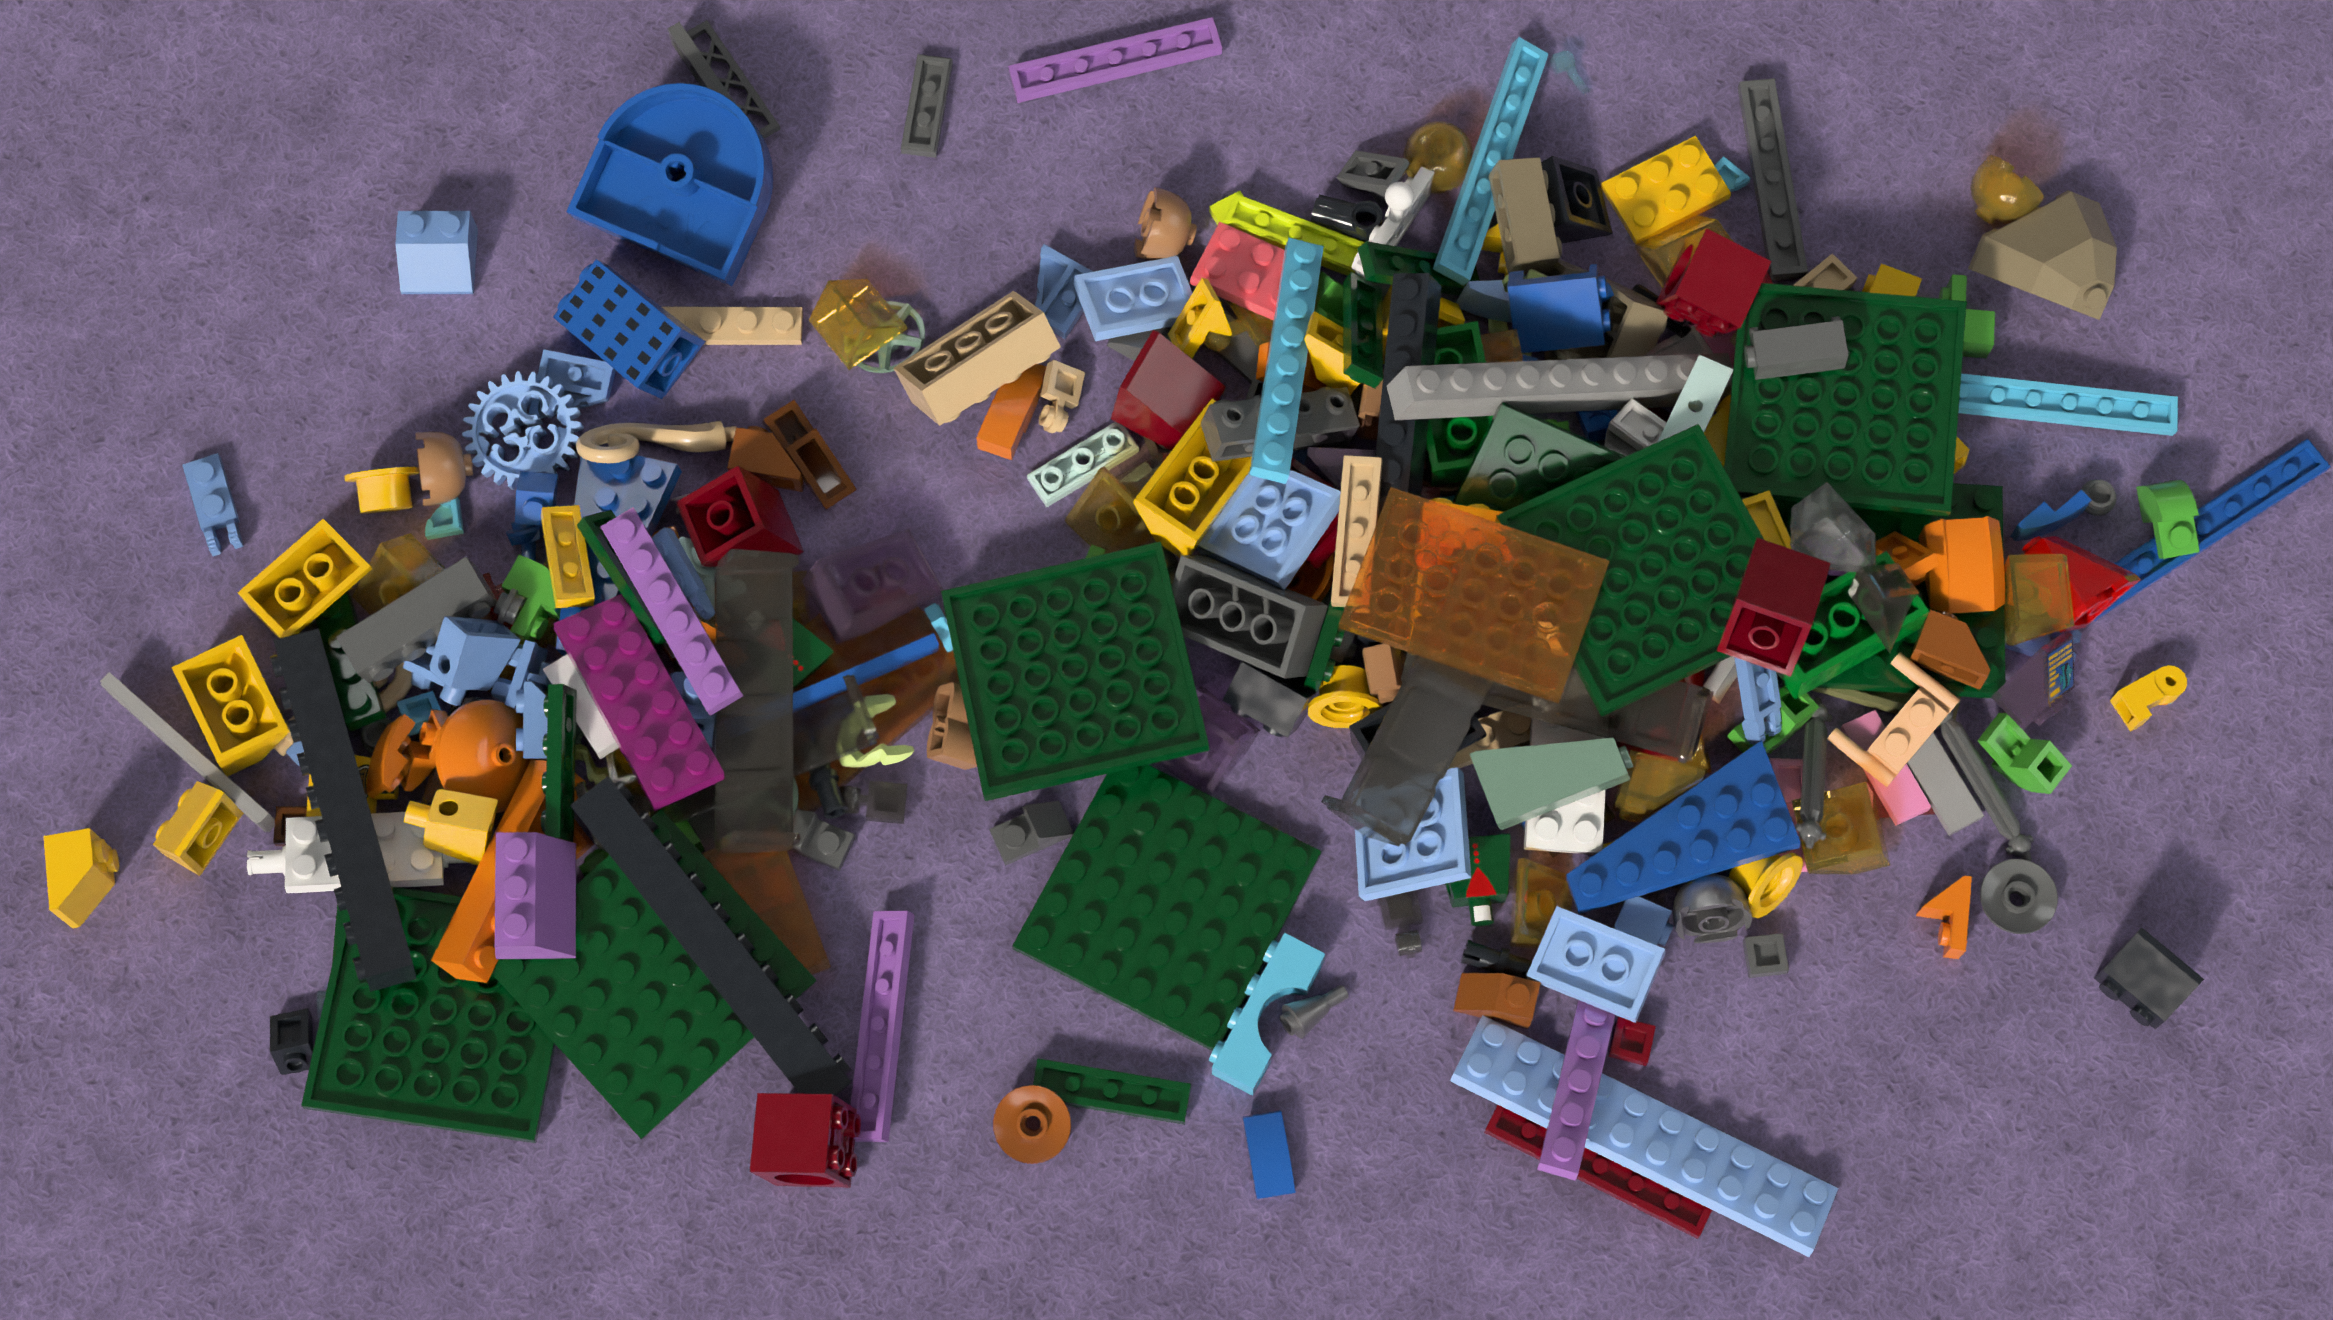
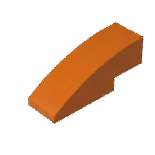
(1011, 413)

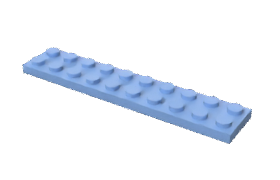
(1654, 1139)

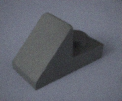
(1373, 173)
(1034, 830)
(821, 840)

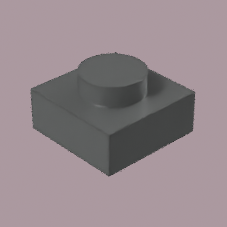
(1765, 955)

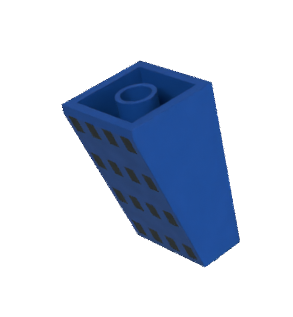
(628, 329)

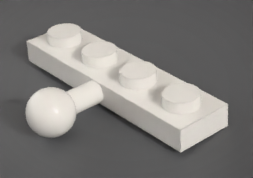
(1404, 204)

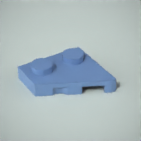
(1057, 292)
(583, 378)

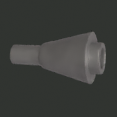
(1304, 1014)

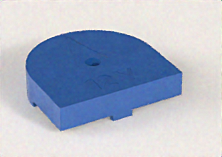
(696, 221)

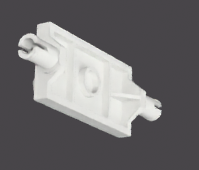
(306, 869)

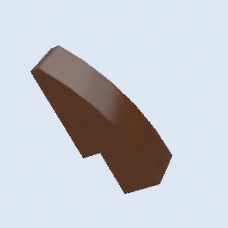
(810, 454)

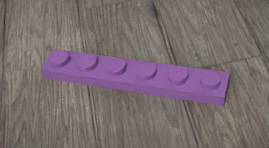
(1115, 60)
(672, 611)
(881, 1023)
(1576, 1091)

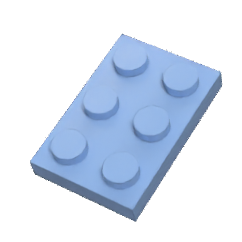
(1133, 297)
(1596, 964)

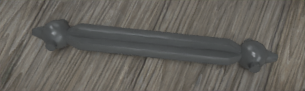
(1813, 776)
(1986, 787)

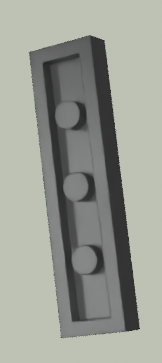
(706, 77)

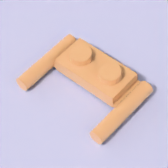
(1907, 729)

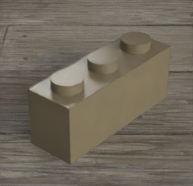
(1525, 215)

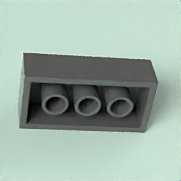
(1246, 616)

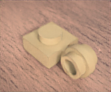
(1063, 387)

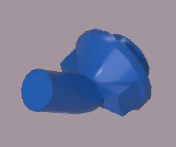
(526, 536)

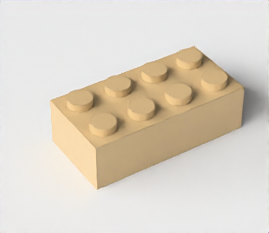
(977, 358)

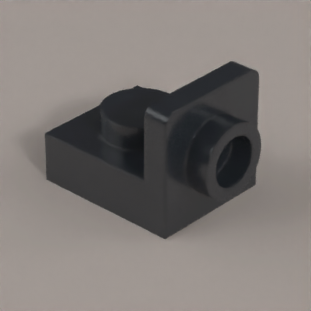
(292, 1041)

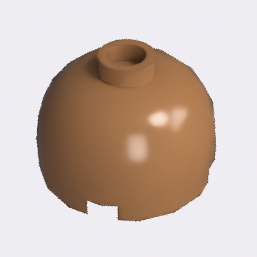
(1164, 226)
(442, 467)

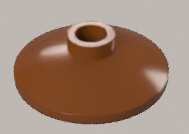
(1012, 1129)

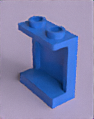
(1559, 310)

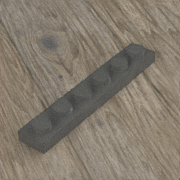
(1772, 179)

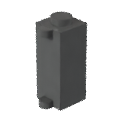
(1797, 349)

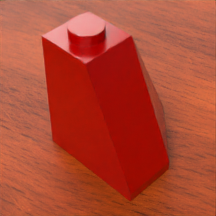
(2093, 580)

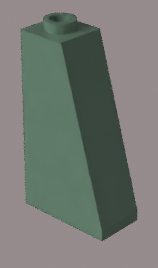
(1547, 776)

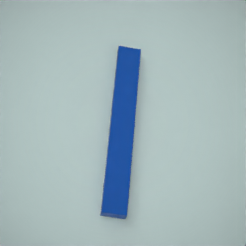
(2229, 513)

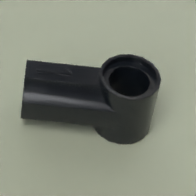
(1346, 216)

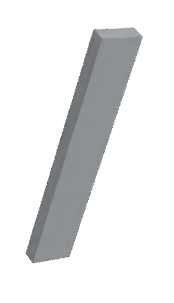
(187, 752)

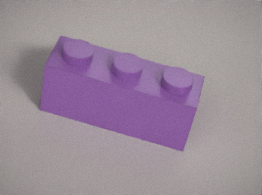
(534, 896)

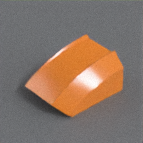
(1969, 565)

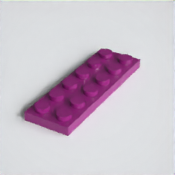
(639, 702)

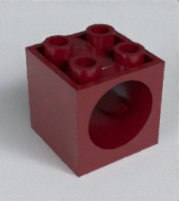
(1712, 283)
(804, 1140)

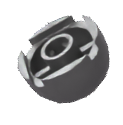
(1711, 908)

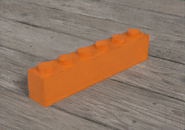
(469, 940)

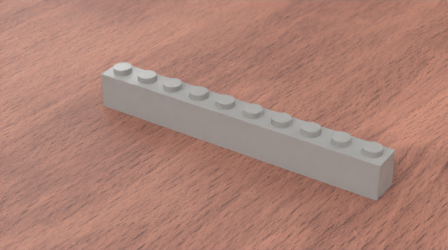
(1542, 385)

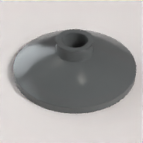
(2027, 881)

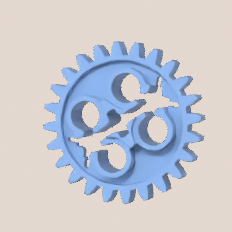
(514, 400)

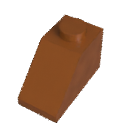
(765, 458)
(1950, 650)
(1498, 997)

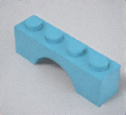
(1289, 971)

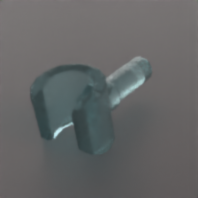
(1565, 62)

